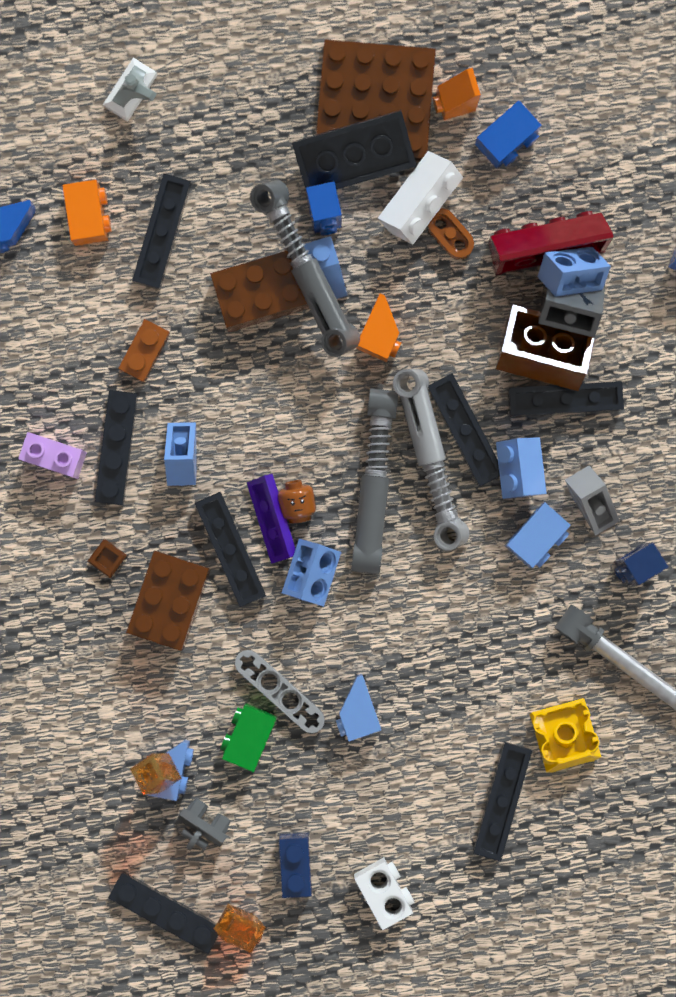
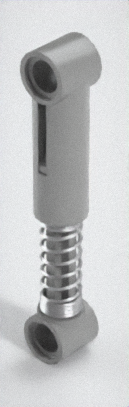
(430, 454)

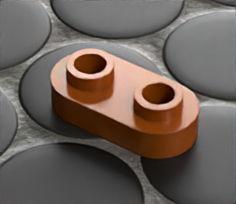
(450, 234)

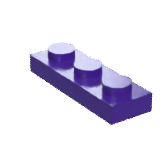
(270, 518)

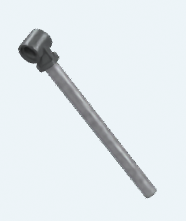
(579, 629)

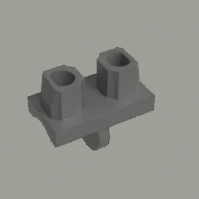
(192, 818)

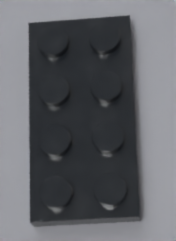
(355, 152)

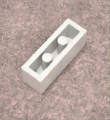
(420, 197)

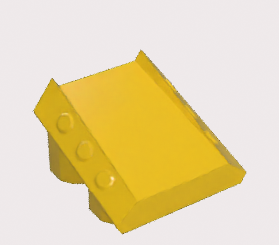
(565, 735)

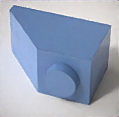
(326, 255)
(181, 454)
(357, 712)

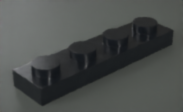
(161, 231)
(561, 400)
(465, 429)
(116, 447)
(230, 549)
(502, 801)
(164, 912)

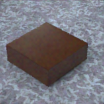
(107, 558)

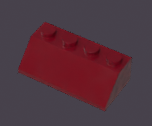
(527, 246)

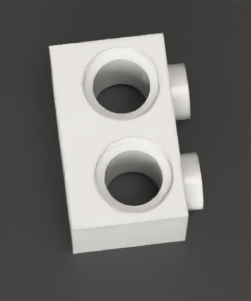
(378, 895)

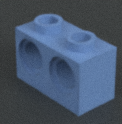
(573, 271)
(311, 572)

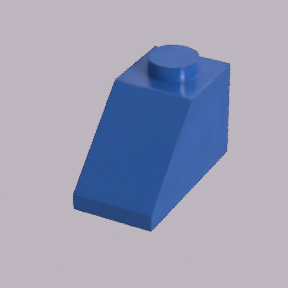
(13, 222)

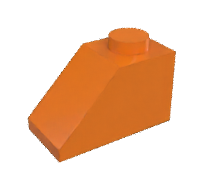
(457, 95)
(380, 332)

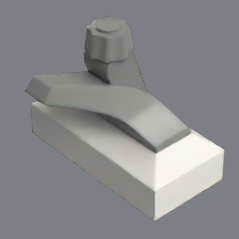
(131, 89)

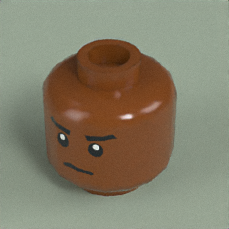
(297, 501)

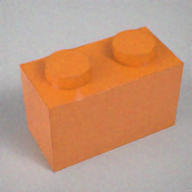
(86, 213)

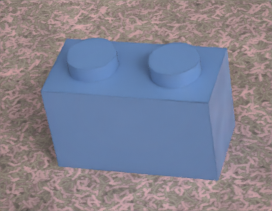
(521, 467)
(538, 535)

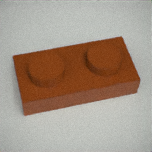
(144, 350)

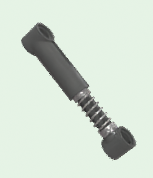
(306, 270)
(374, 484)

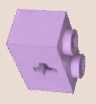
(52, 455)

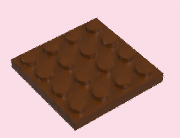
(376, 80)

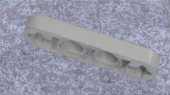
(276, 694)

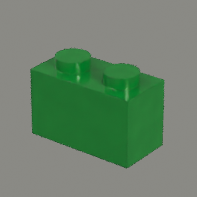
(248, 737)

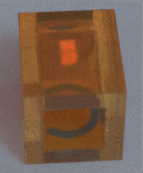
(155, 773)
(239, 928)

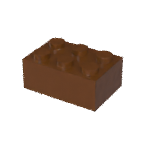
(258, 291)
(543, 351)
(168, 600)

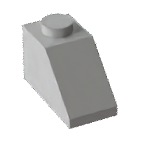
(592, 499)

